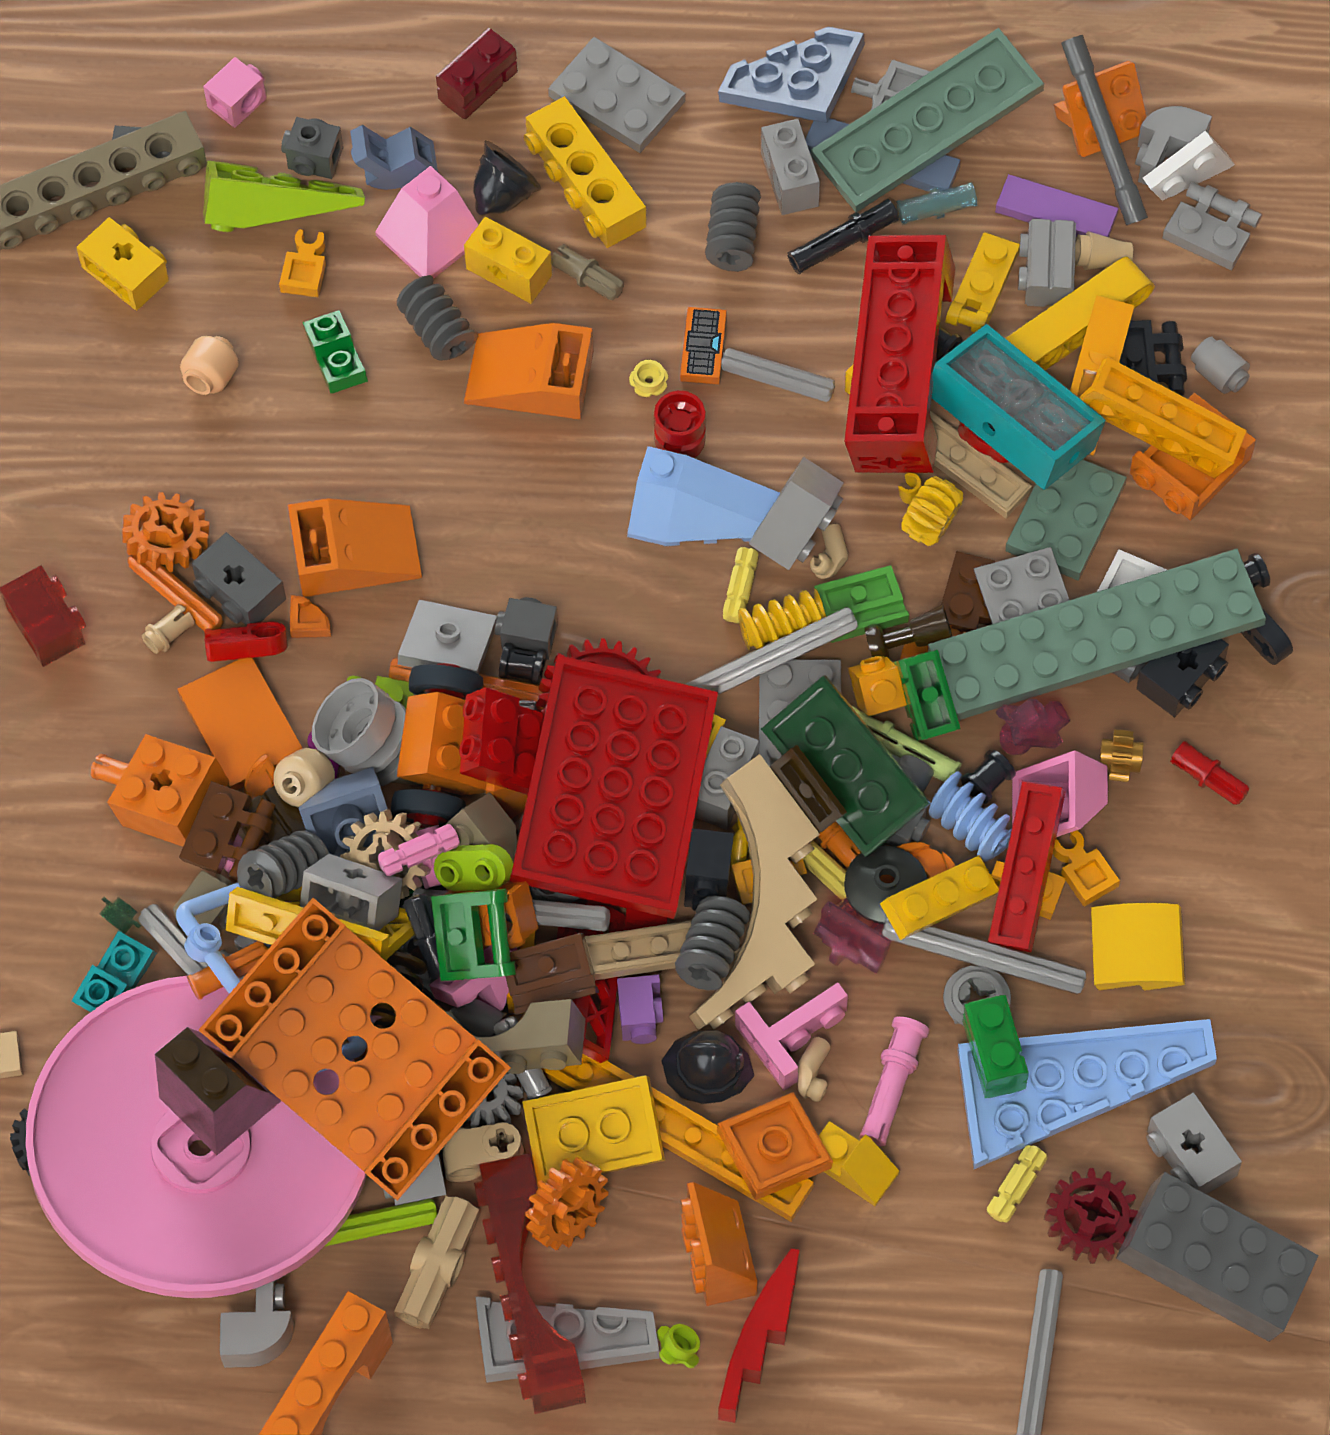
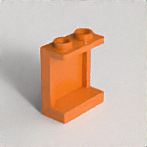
(1179, 484)

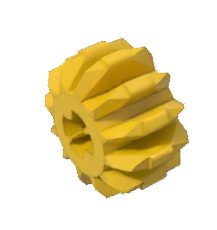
(932, 511)

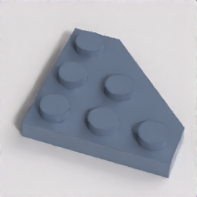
(795, 77)

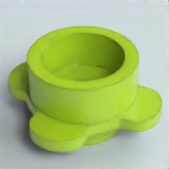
(679, 1345)

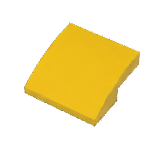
(1137, 946)

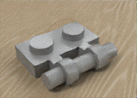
(1206, 234)

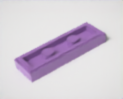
(1032, 200)

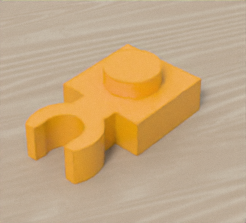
(304, 270)
(1086, 873)

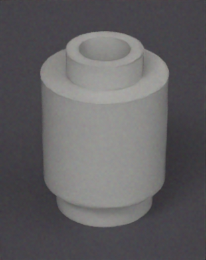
(1221, 365)

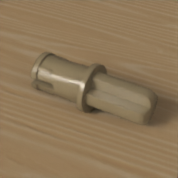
(587, 273)

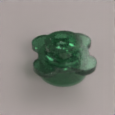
(119, 914)

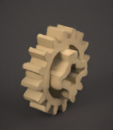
(385, 838)

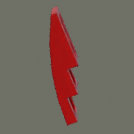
(764, 1325)

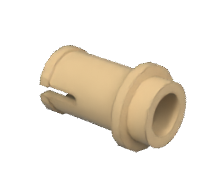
(167, 629)

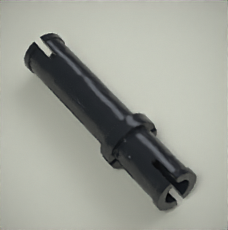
(837, 239)

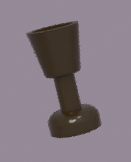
(923, 630)

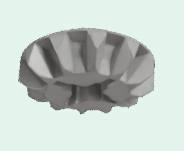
(983, 981)

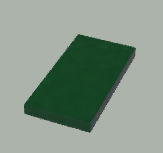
(851, 763)

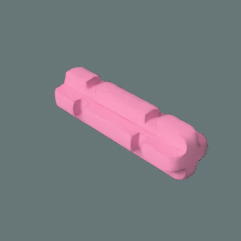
(418, 850)

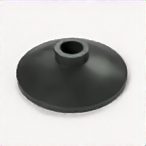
(867, 891)

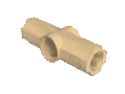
(437, 1262)

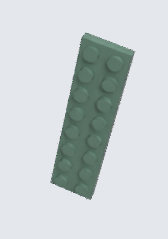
(1099, 633)

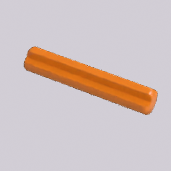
(178, 593)

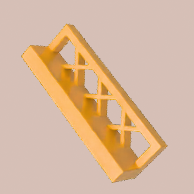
(1164, 418)

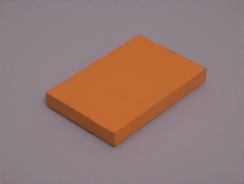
(238, 719)

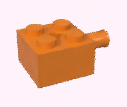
(159, 787)

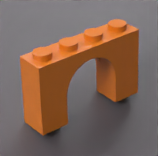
(350, 1343)

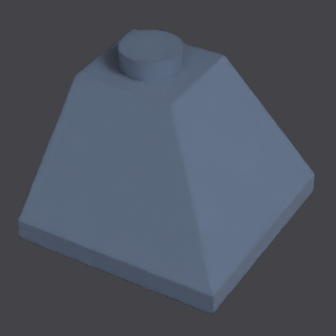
(340, 805)

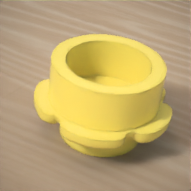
(652, 370)

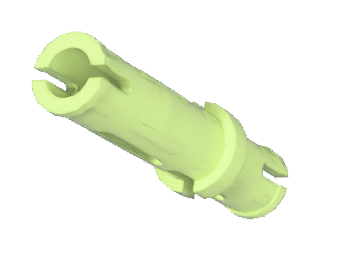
(943, 766)

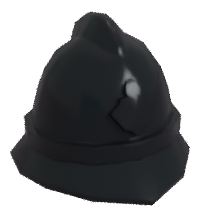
(501, 182)
(707, 1067)

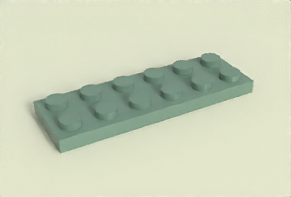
(927, 120)

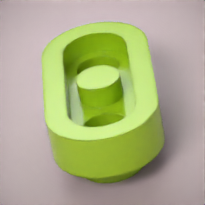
(469, 867)

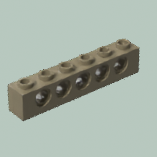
(99, 165)

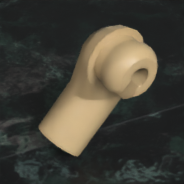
(808, 1068)

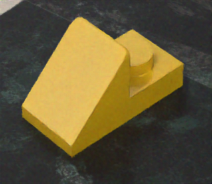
(858, 1164)

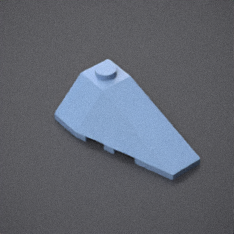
(694, 502)

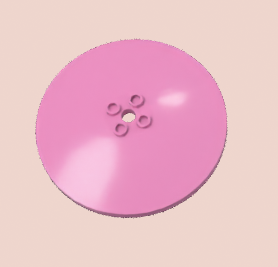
(132, 1195)

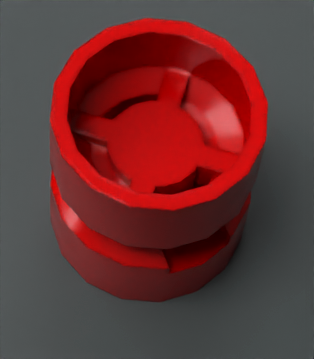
(680, 423)

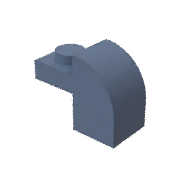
(393, 160)

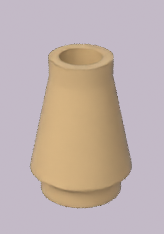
(1099, 251)

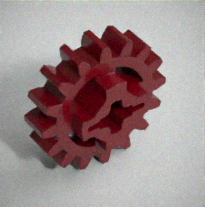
(1075, 1208)

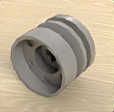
(361, 729)

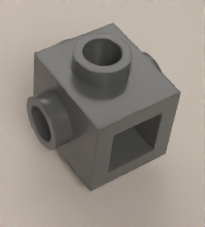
(312, 147)

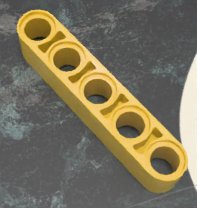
(1065, 323)

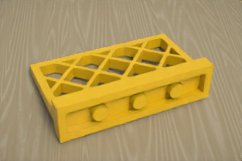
(267, 918)

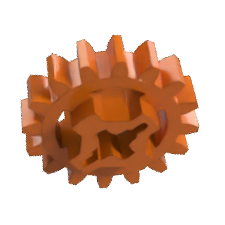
(165, 532)
(566, 1203)

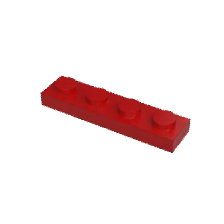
(1027, 866)

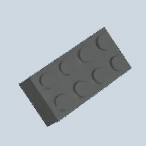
(1217, 1257)

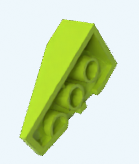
(245, 199)

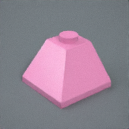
(427, 224)
(1081, 779)

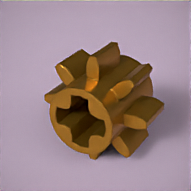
(1121, 755)

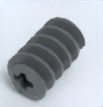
(732, 226)
(435, 319)
(280, 864)
(711, 942)

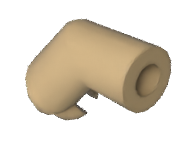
(834, 556)

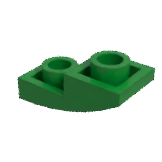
(335, 351)

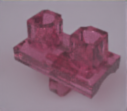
(1031, 726)
(850, 937)

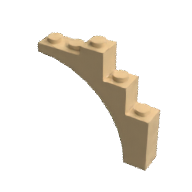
(774, 833)

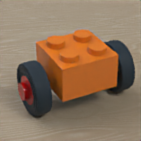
(432, 745)

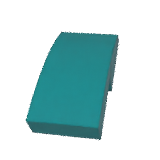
(116, 973)

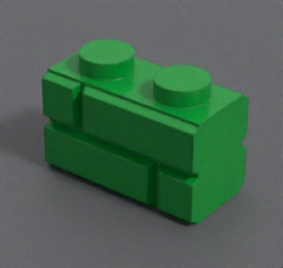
(927, 695)
(995, 1046)

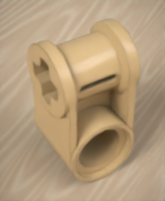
(478, 1146)

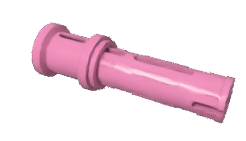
(898, 1062)

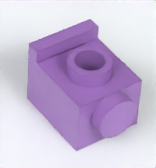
(639, 1008)

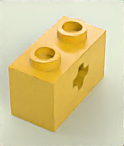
(508, 260)
(123, 263)

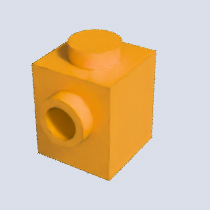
(877, 685)

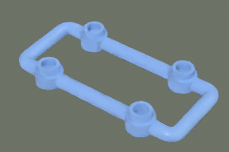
(204, 946)

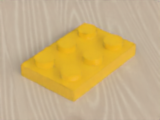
(602, 1124)

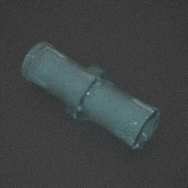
(937, 203)

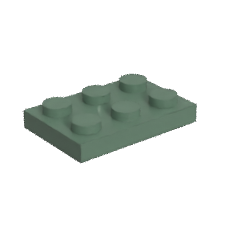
(1068, 516)

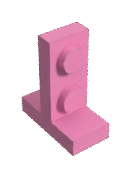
(790, 1032)

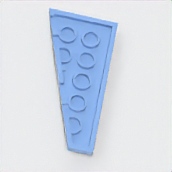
(1079, 1079)

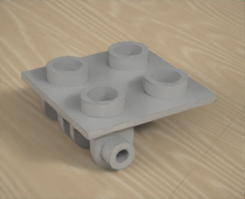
(1021, 585)

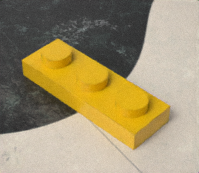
(939, 897)

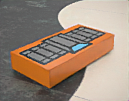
(703, 345)

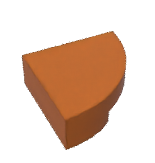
(307, 619)
(259, 777)

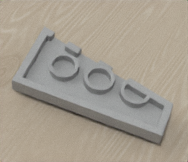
(599, 1336)

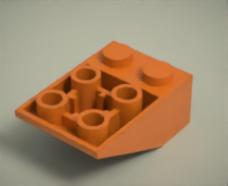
(532, 369)
(352, 544)
(718, 1246)

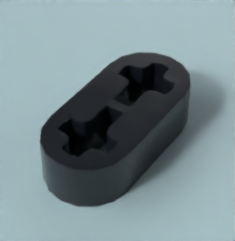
(1270, 641)

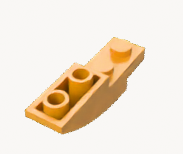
(1103, 339)

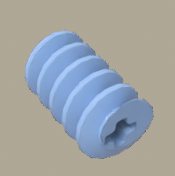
(970, 819)

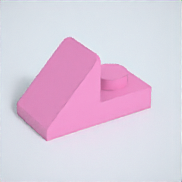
(462, 992)

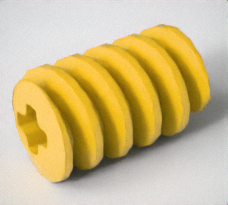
(779, 621)

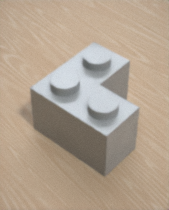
(802, 506)

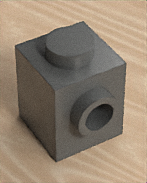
(528, 625)

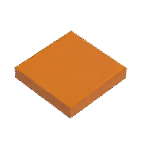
(774, 1146)

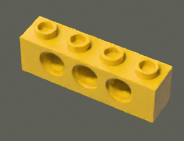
(561, 125)

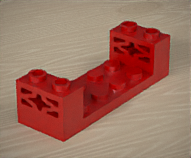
(896, 353)

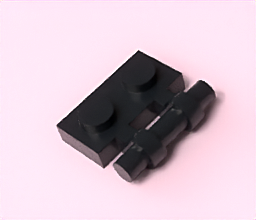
(1140, 356)

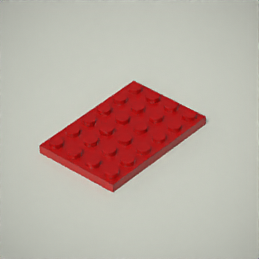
(614, 787)

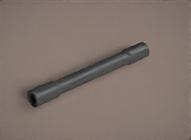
(1083, 70)

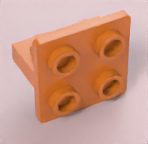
(1123, 101)

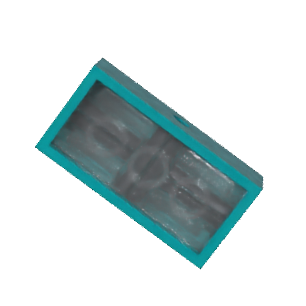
(1015, 406)

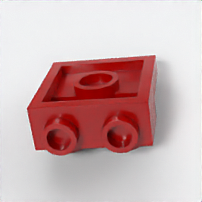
(499, 739)

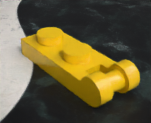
(983, 282)

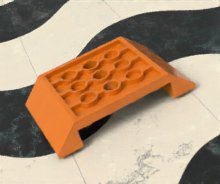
(396, 1101)

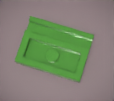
(870, 596)

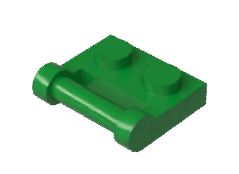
(461, 938)

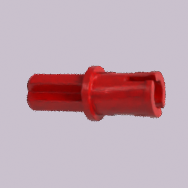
(1209, 773)

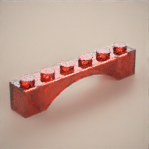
(549, 1359)

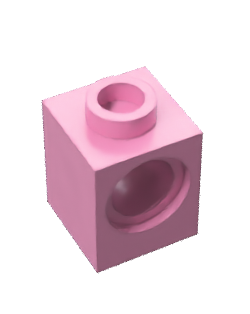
(235, 91)

